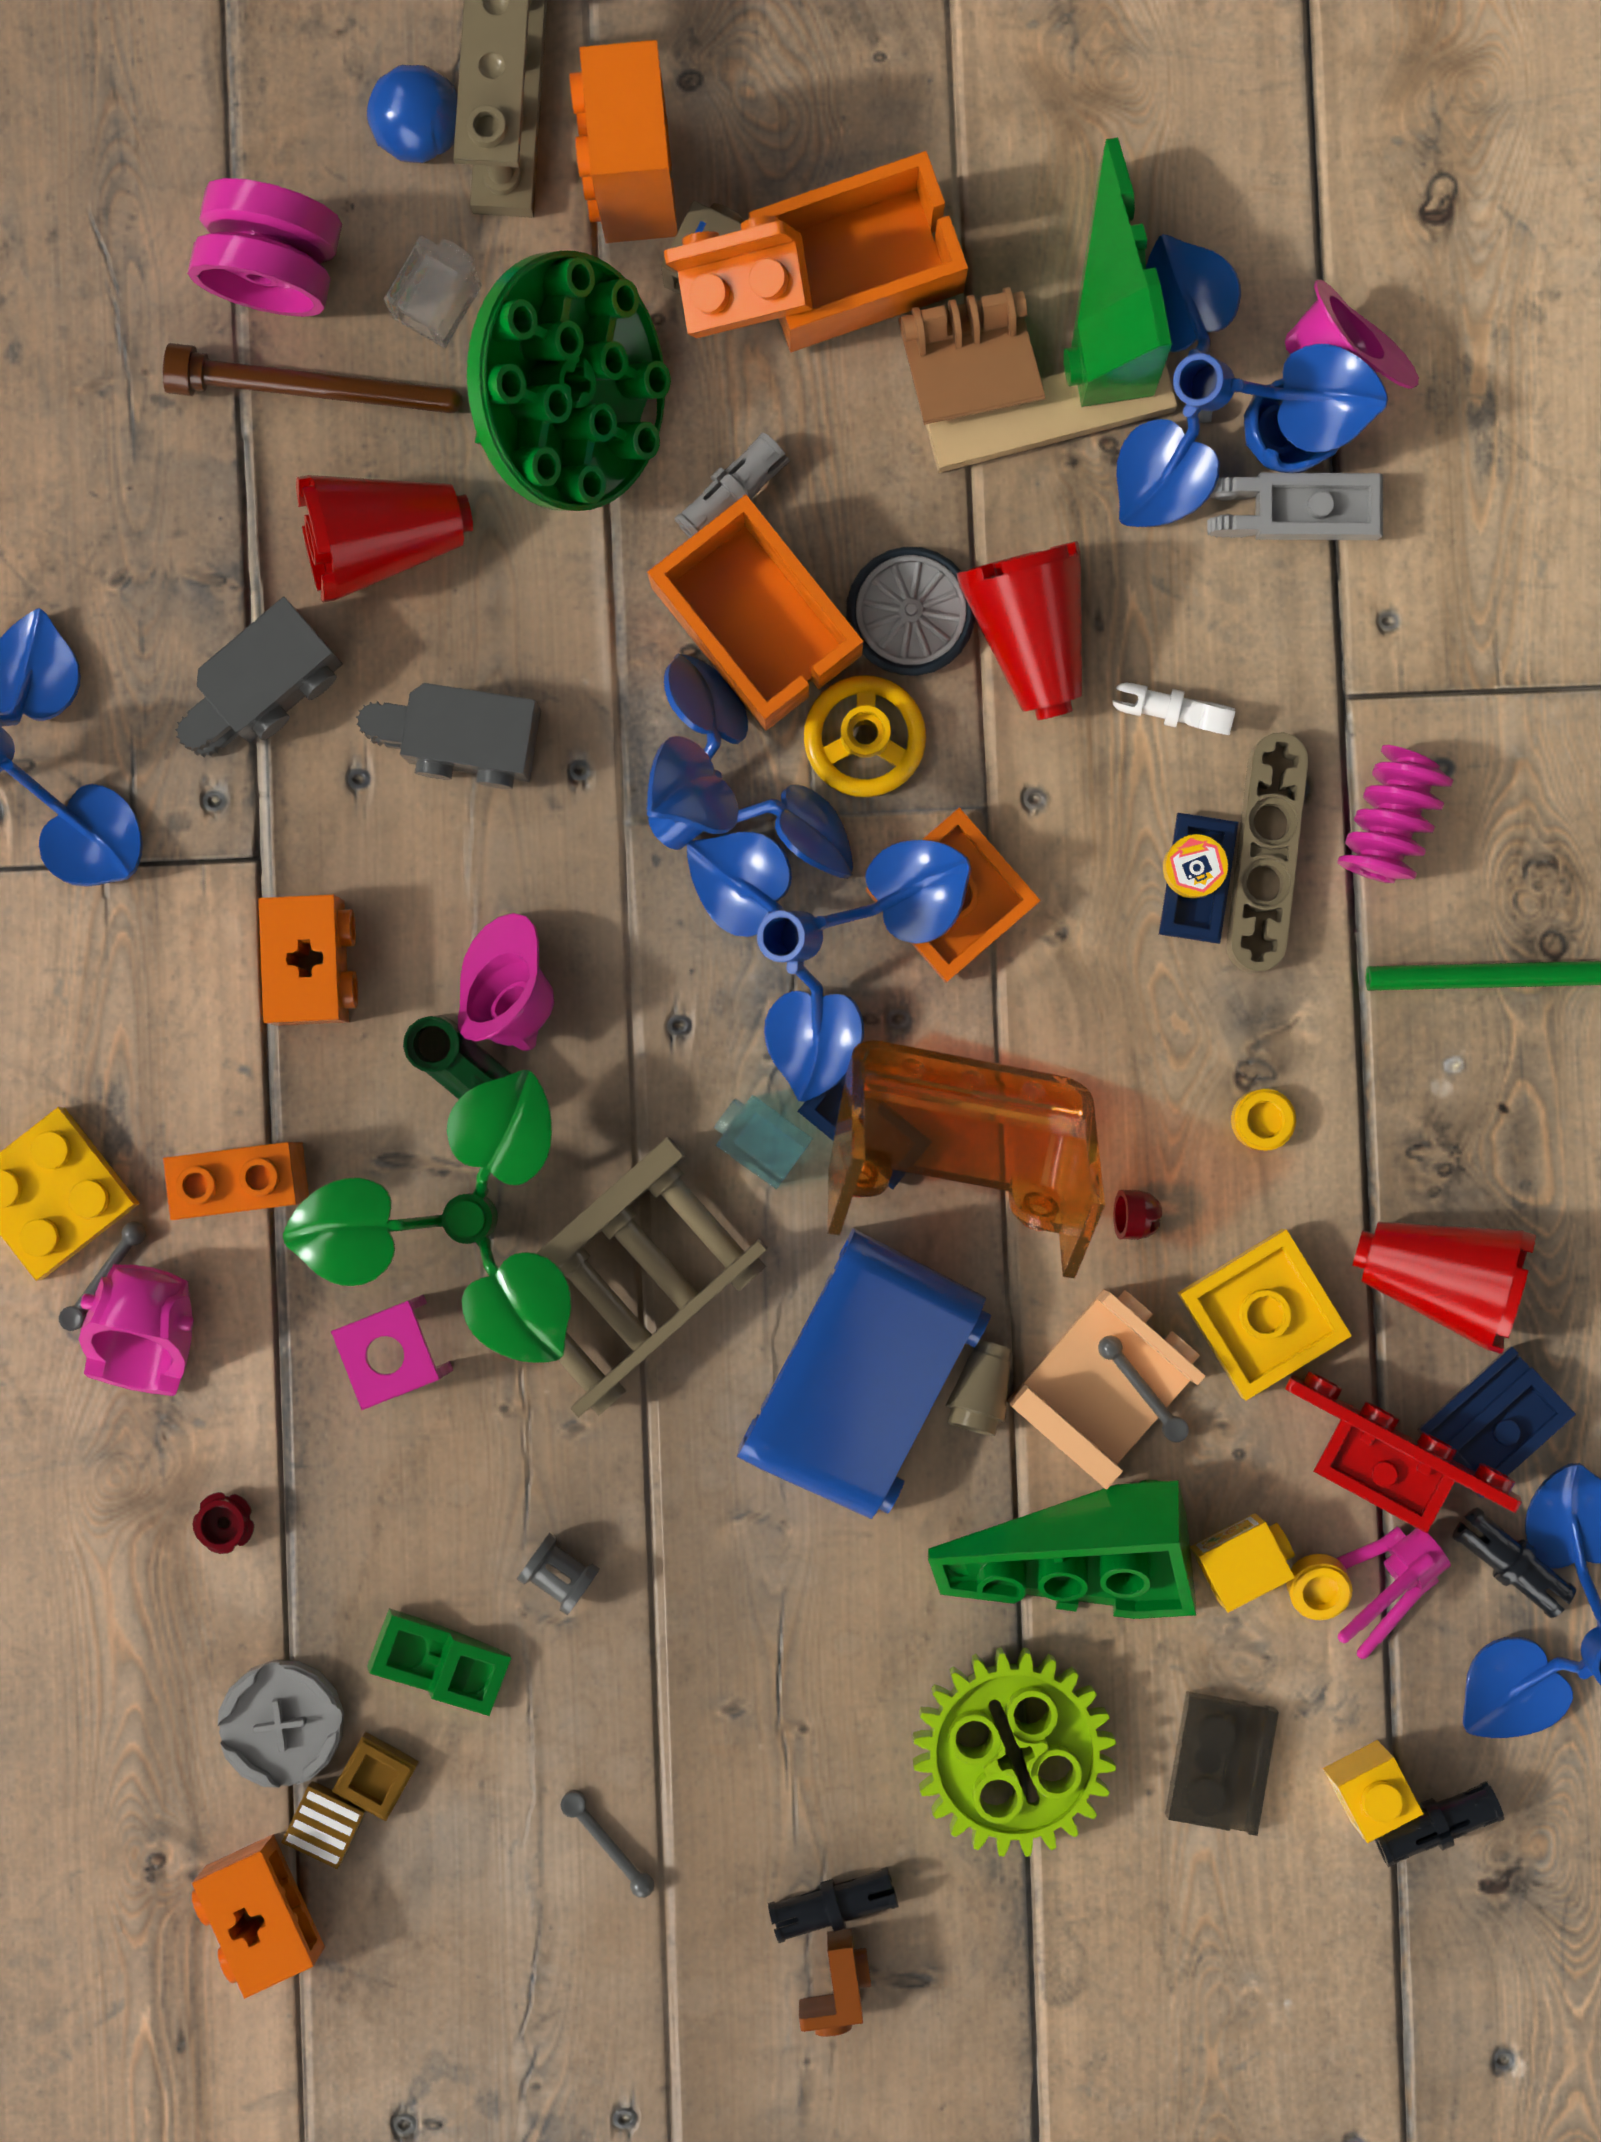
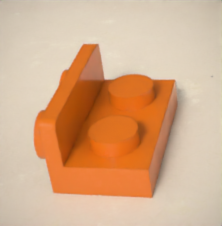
(741, 276)

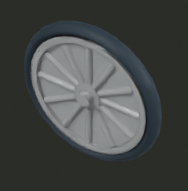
(910, 611)

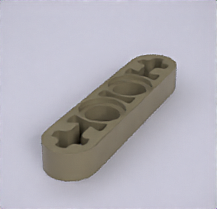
(1260, 852)

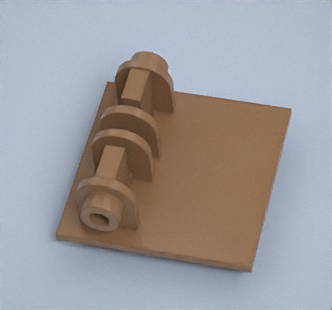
(971, 356)

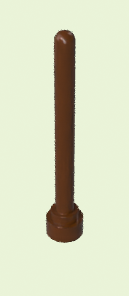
(190, 371)

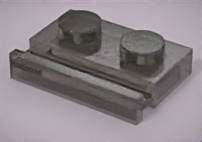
(1221, 1763)

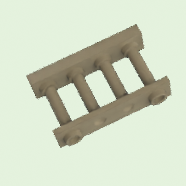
(501, 102)
(615, 1217)

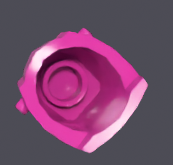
(138, 1329)

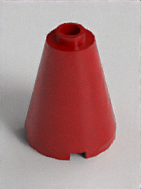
(376, 528)
(1033, 624)
(1450, 1274)

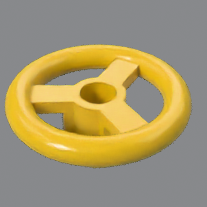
(904, 760)

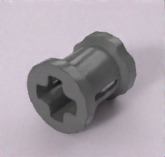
(579, 1574)

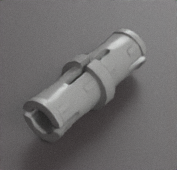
(744, 476)

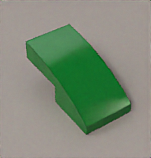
(439, 1661)

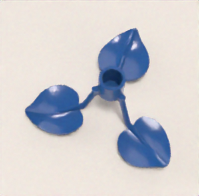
(1324, 403)
(693, 798)
(98, 832)
(744, 876)
(1510, 1681)

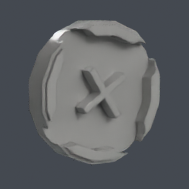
(280, 1723)

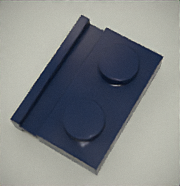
(1500, 1416)

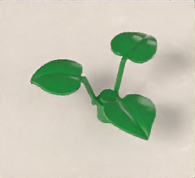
(505, 1132)

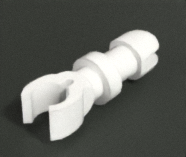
(1176, 708)

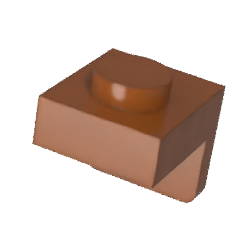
(849, 1971)

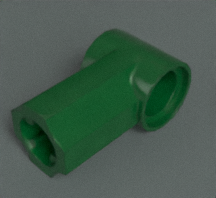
(465, 1063)

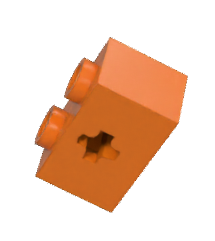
(286, 933)
(236, 1180)
(258, 1883)

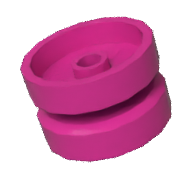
(264, 247)

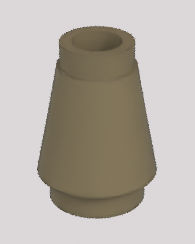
(982, 1390)

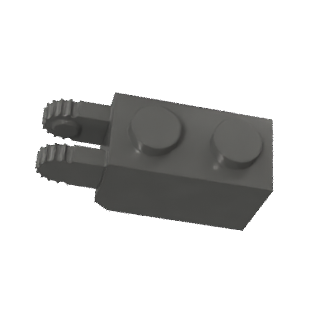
(258, 681)
(459, 731)

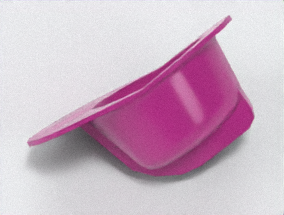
(1339, 325)
(502, 985)

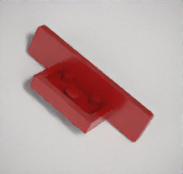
(1391, 1467)

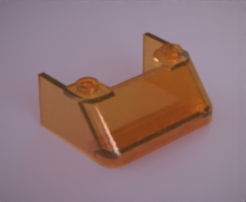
(971, 1127)

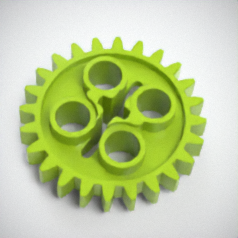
(963, 1771)

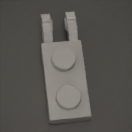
(1303, 506)

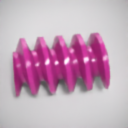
(1396, 816)

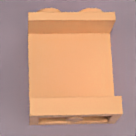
(1087, 1400)

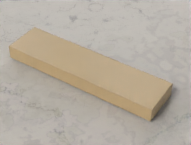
(1038, 423)

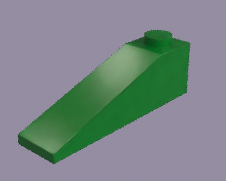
(1121, 311)
(1101, 1548)

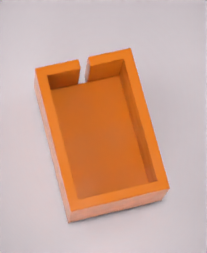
(624, 141)
(871, 249)
(755, 612)

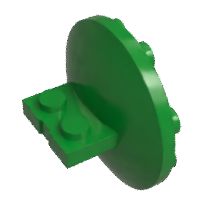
(563, 380)

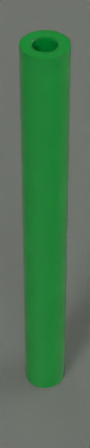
(1483, 975)

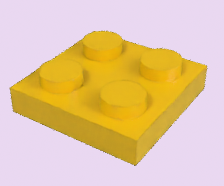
(57, 1194)
(1264, 1314)

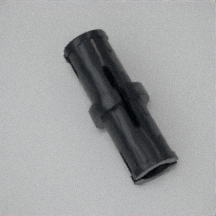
(1514, 1562)
(1441, 1824)
(833, 1905)

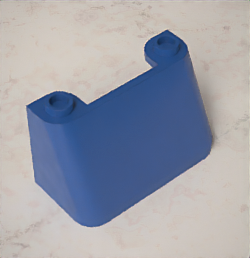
(863, 1376)

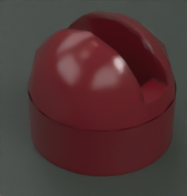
(1136, 1214)

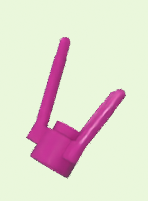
(1414, 1565)

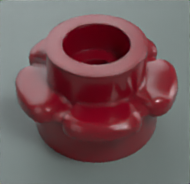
(207, 1525)

